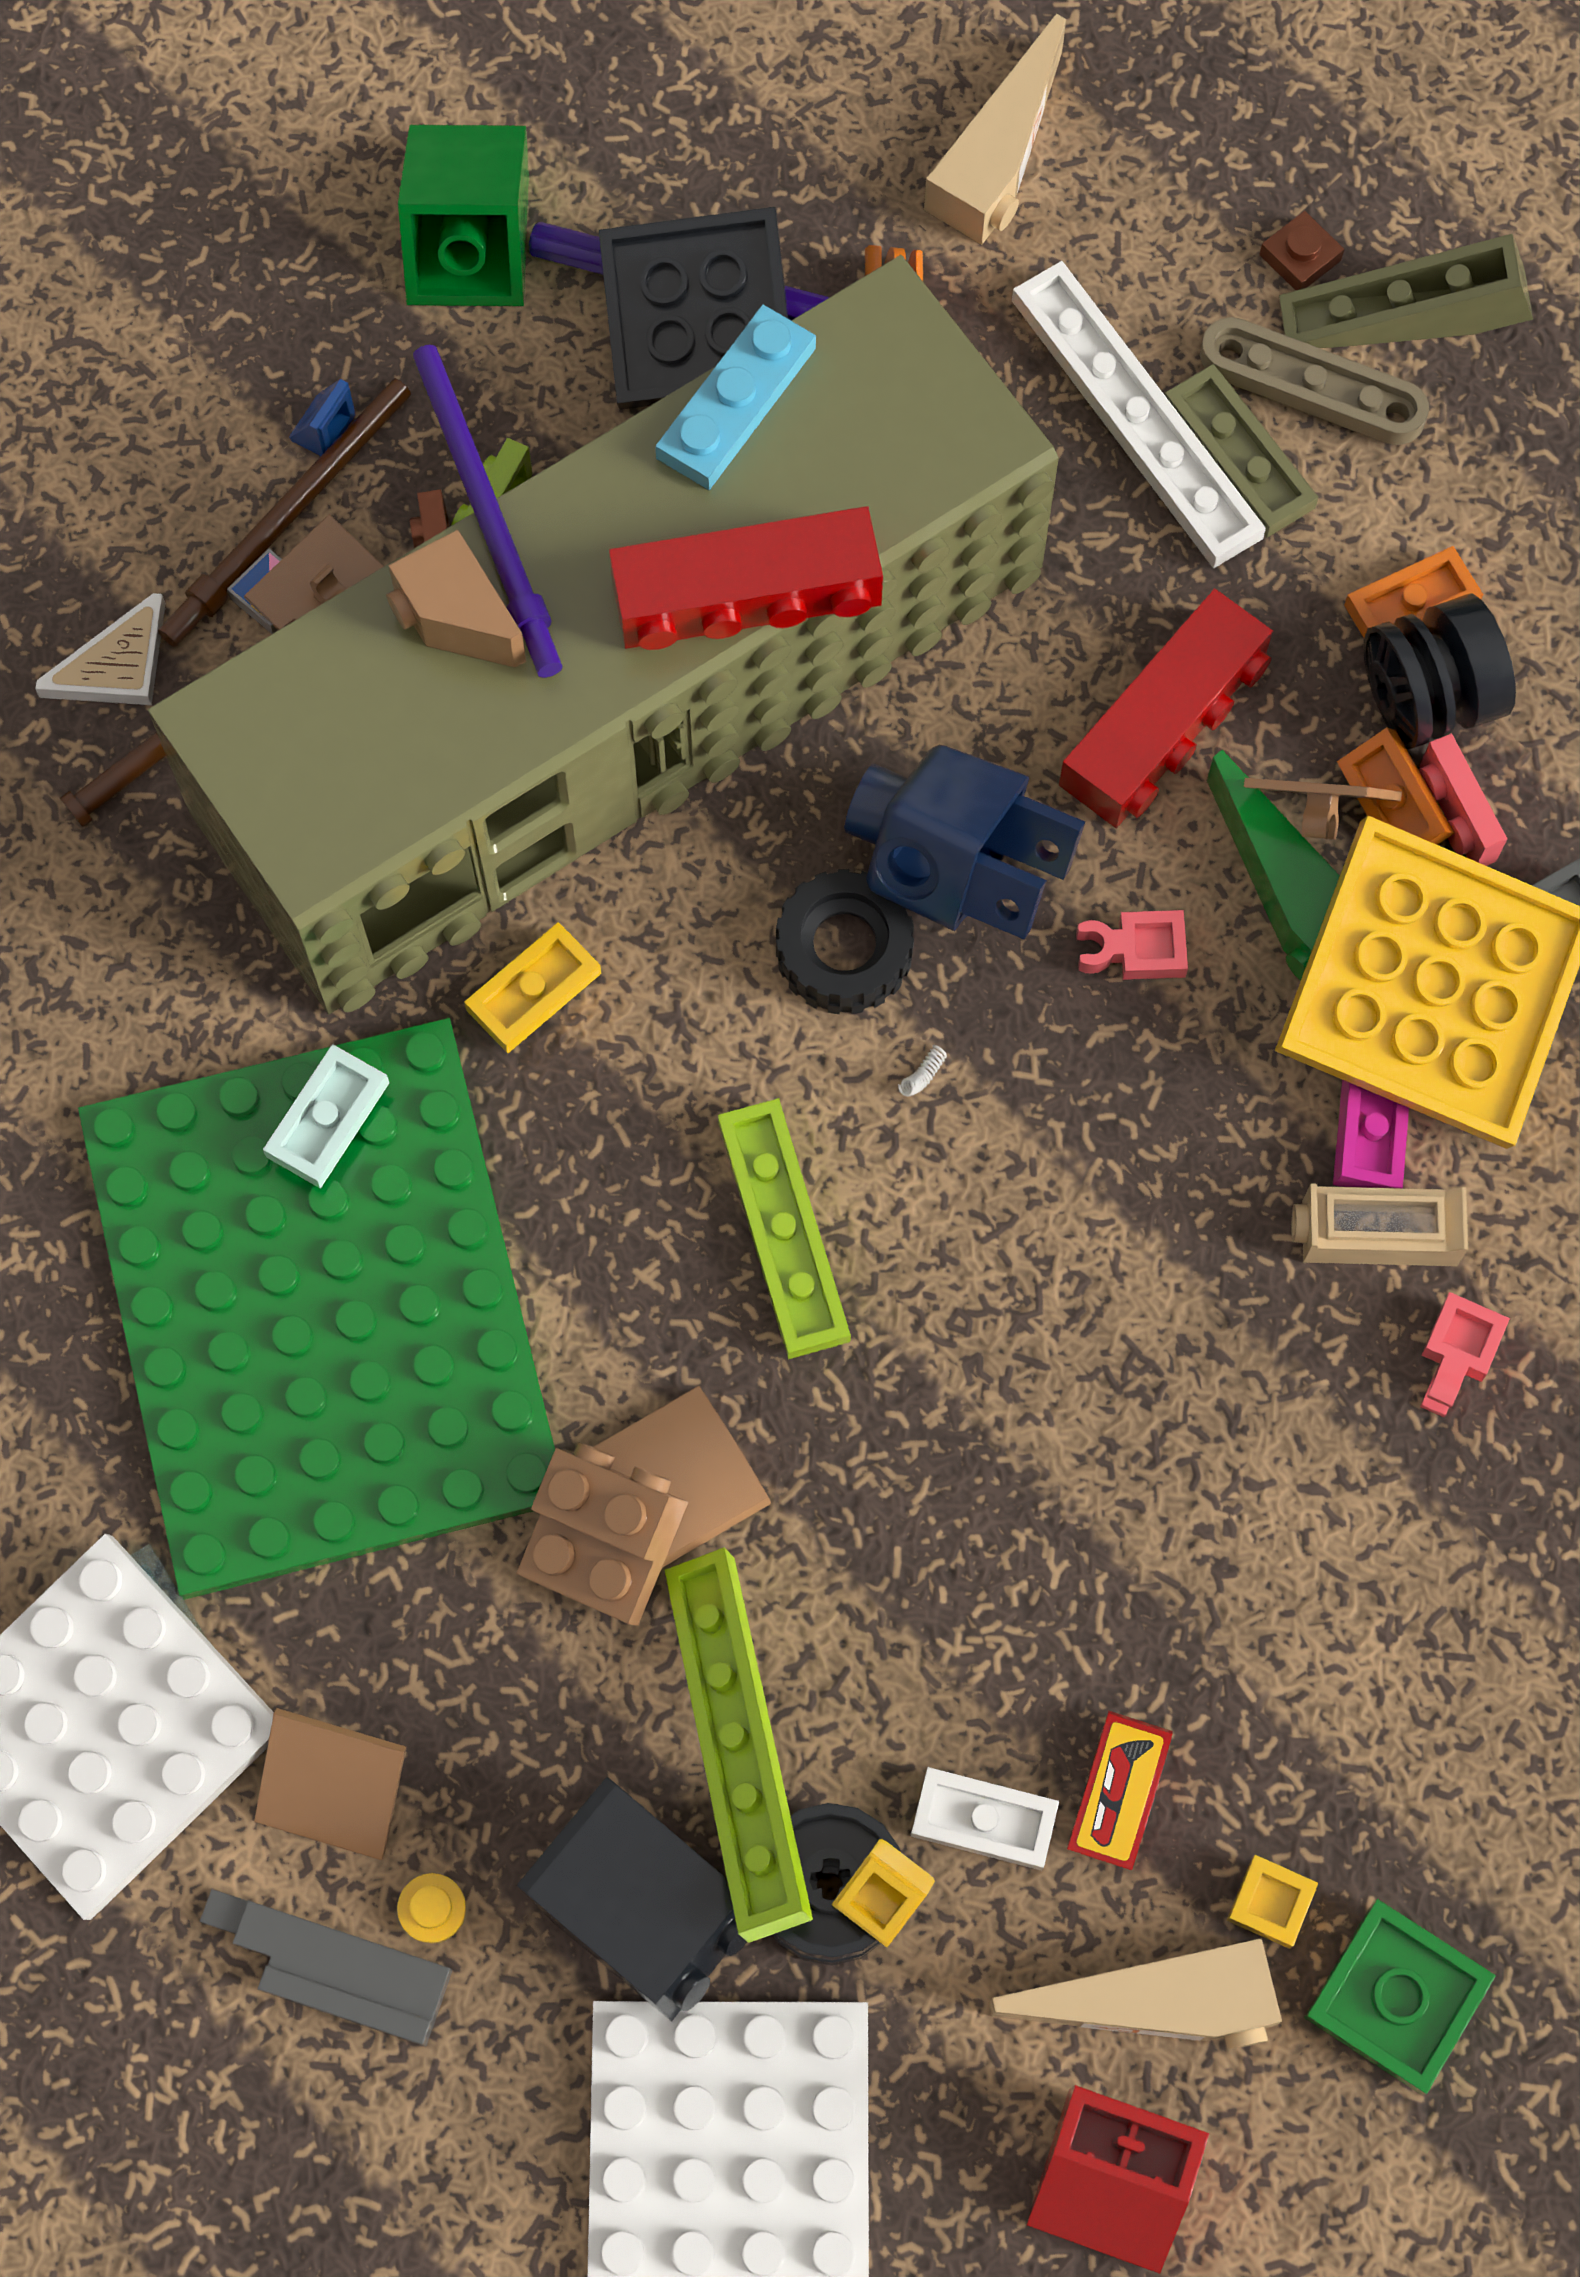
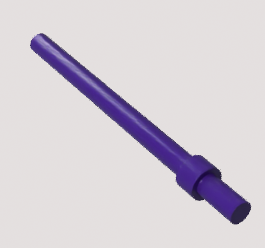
(524, 605)

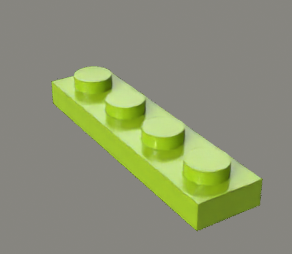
(784, 1229)

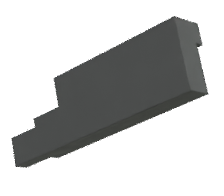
(335, 1969)

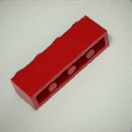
(747, 578)
(1166, 709)

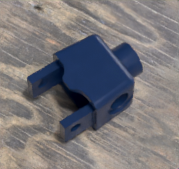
(946, 839)

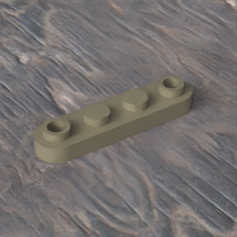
(1315, 381)

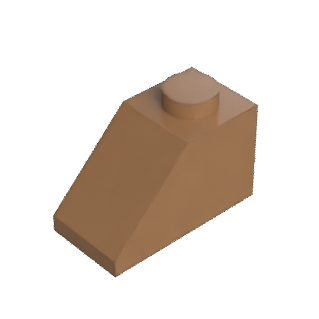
(454, 603)

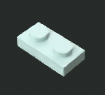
(326, 1116)

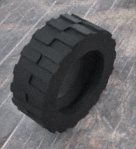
(843, 989)

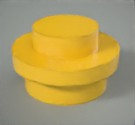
(431, 1908)

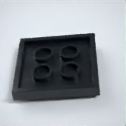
(685, 295)

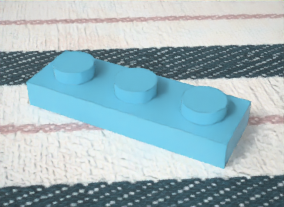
(735, 397)

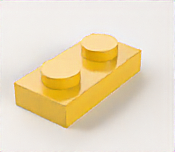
(532, 987)

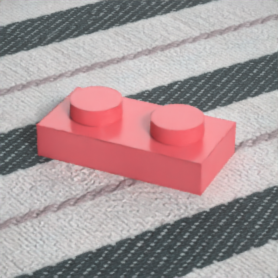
(1462, 801)

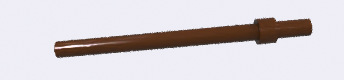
(210, 591)

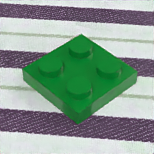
(1400, 1997)

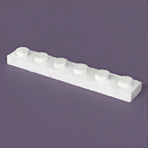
(1138, 414)

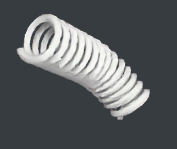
(916, 1078)

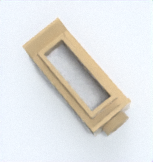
(1382, 1226)

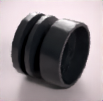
(1440, 670)

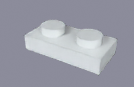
(985, 1818)

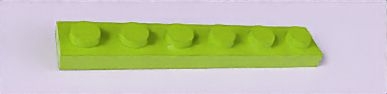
(737, 1747)

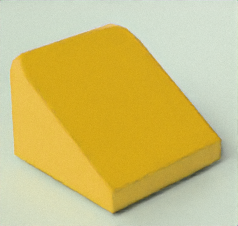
(884, 1892)

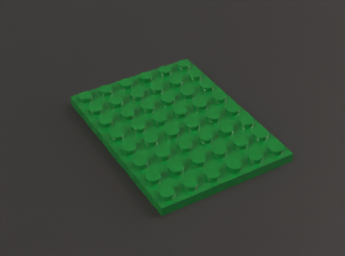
(312, 1354)

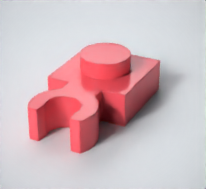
(1146, 945)

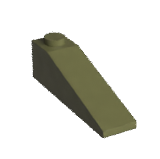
(1418, 299)

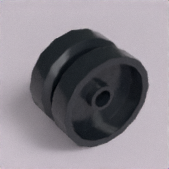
(831, 1842)

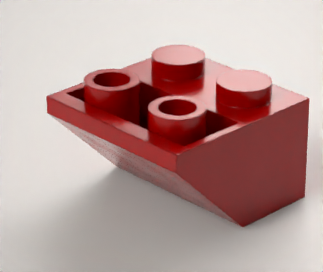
(1117, 2179)

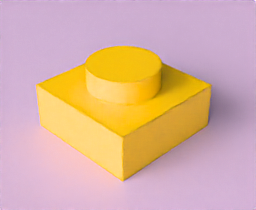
(1272, 1901)

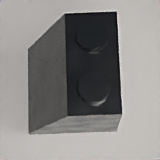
(636, 1899)

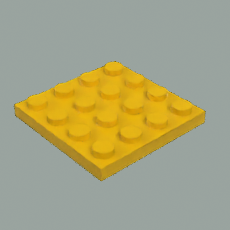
(1435, 983)

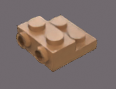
(601, 1532)

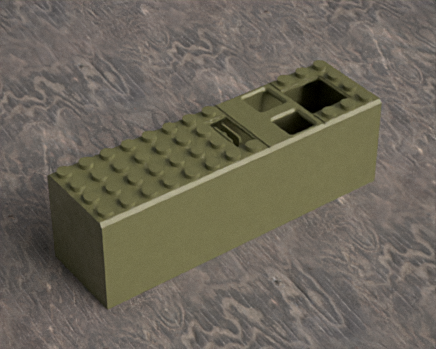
(412, 789)

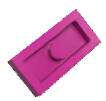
(1370, 1140)

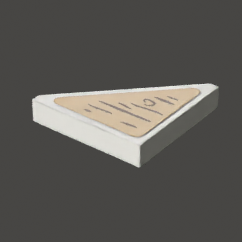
(115, 664)

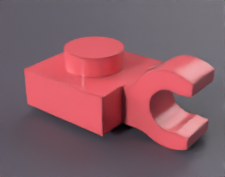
(1463, 1345)

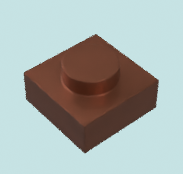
(1301, 251)
(432, 517)

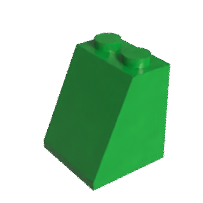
(464, 215)

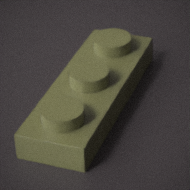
(1243, 449)

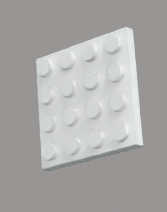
(114, 1726)
(729, 2140)

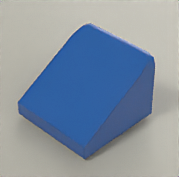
(325, 418)

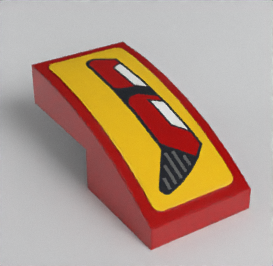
(1120, 1790)

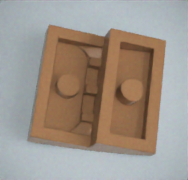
(702, 1460)

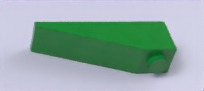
(1282, 864)

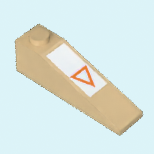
(983, 170)
(1182, 1997)

